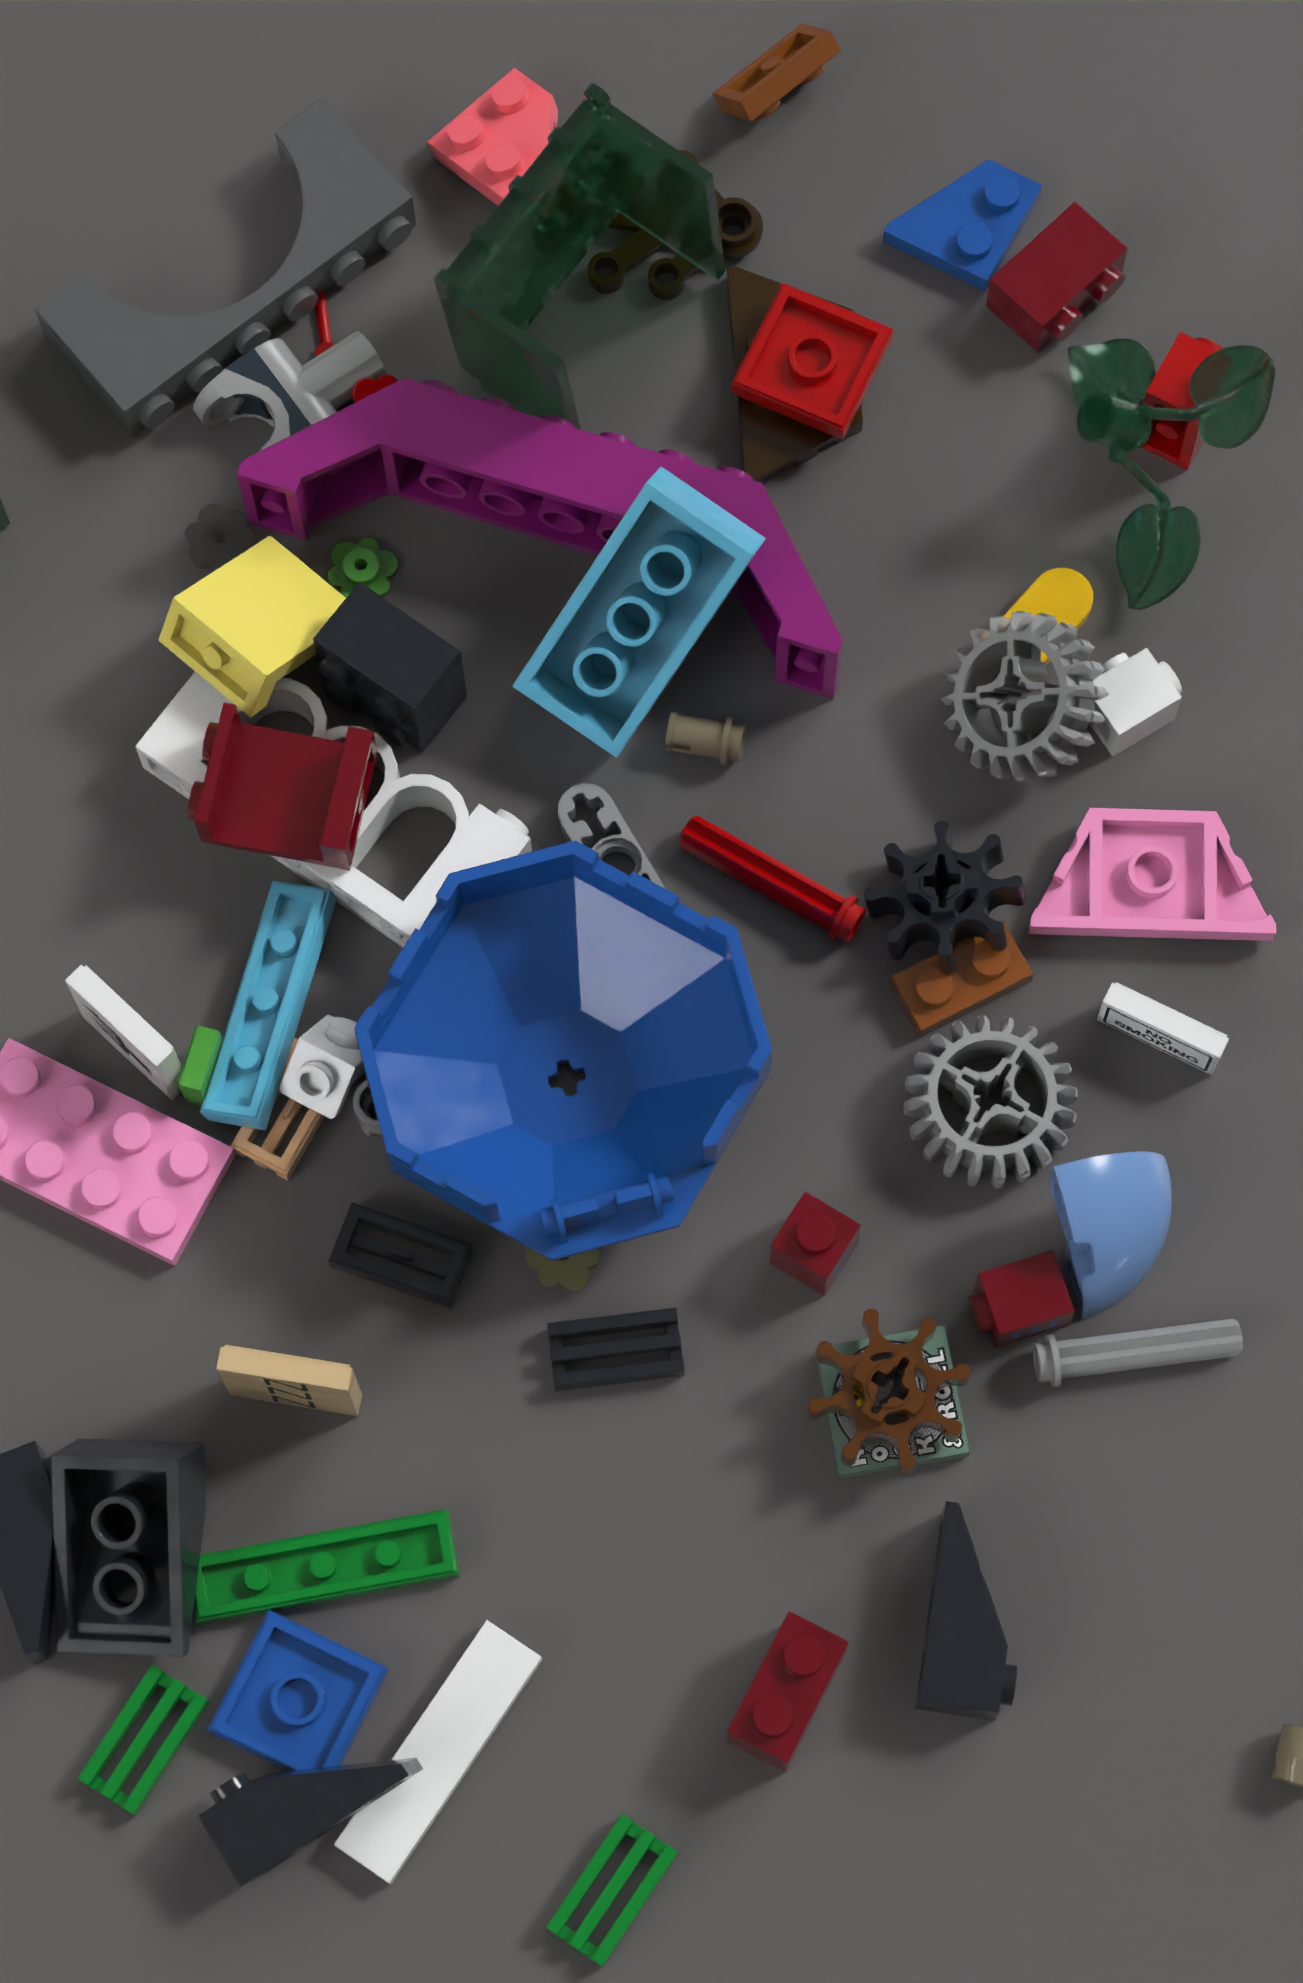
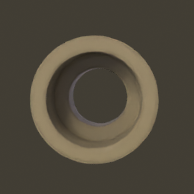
(1289, 1756)

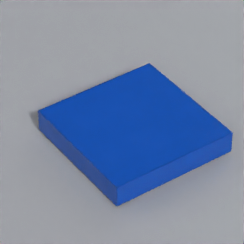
(297, 1697)

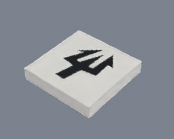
(126, 1030)

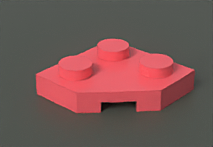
(498, 135)

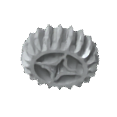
(1016, 649)
(972, 1086)

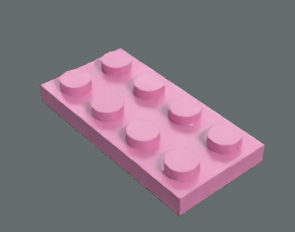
(104, 1154)

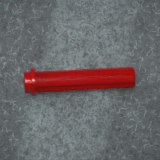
(773, 879)

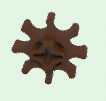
(861, 1375)

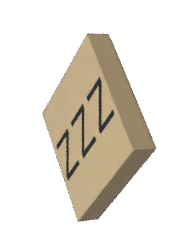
(289, 1380)

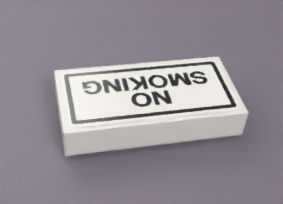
(1162, 1027)

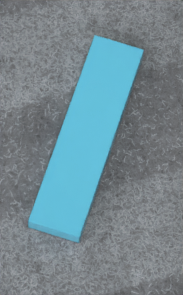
(268, 1005)

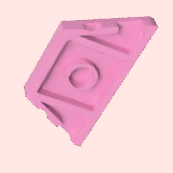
(1152, 879)

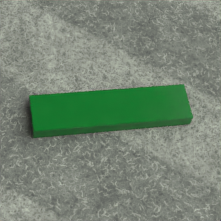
(325, 1567)

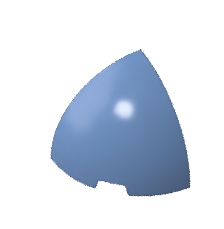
(1113, 1222)

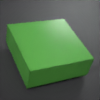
(199, 1064)

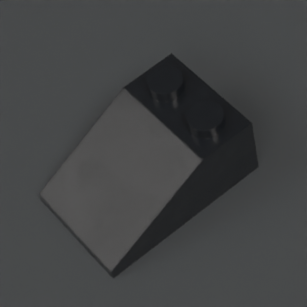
(127, 1544)

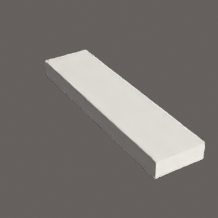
(446, 1746)

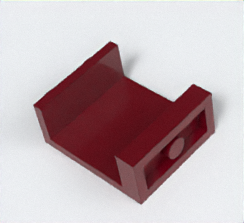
(283, 791)

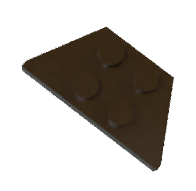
(767, 437)

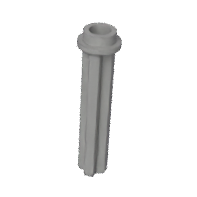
(1135, 1350)

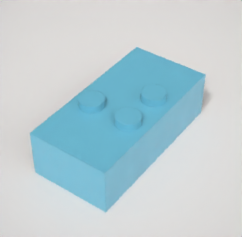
(638, 611)

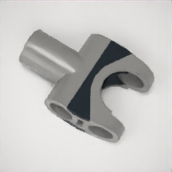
(283, 392)

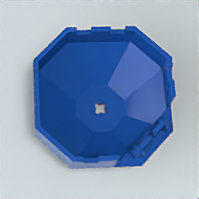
(551, 968)

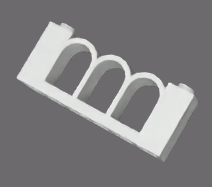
(174, 755)

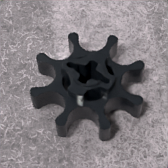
(968, 900)

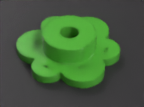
(348, 557)

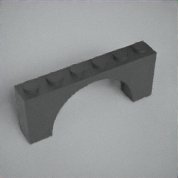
(152, 361)

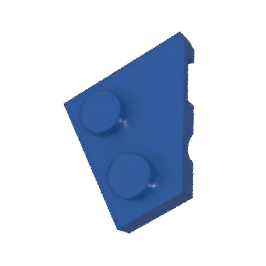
(968, 223)

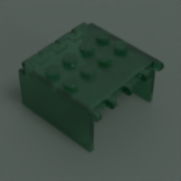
(541, 232)

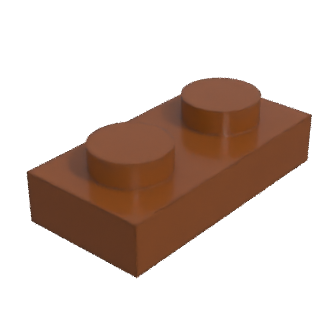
(788, 63)
(980, 977)

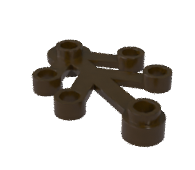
(641, 244)

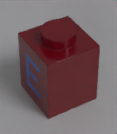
(814, 1243)
(1021, 1299)

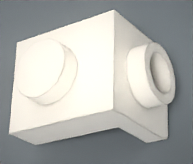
(324, 1066)

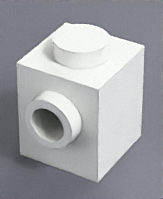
(1139, 700)

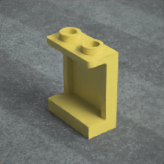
(250, 622)

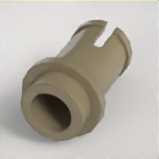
(706, 737)

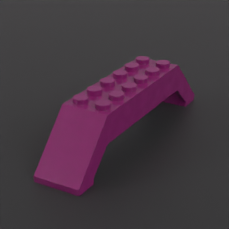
(535, 481)

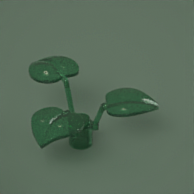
(1109, 386)

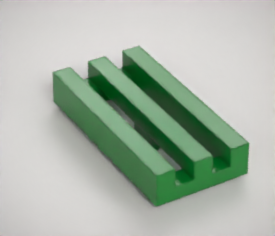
(120, 1728)
(644, 1841)

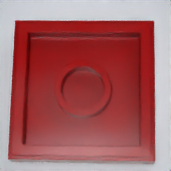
(812, 361)

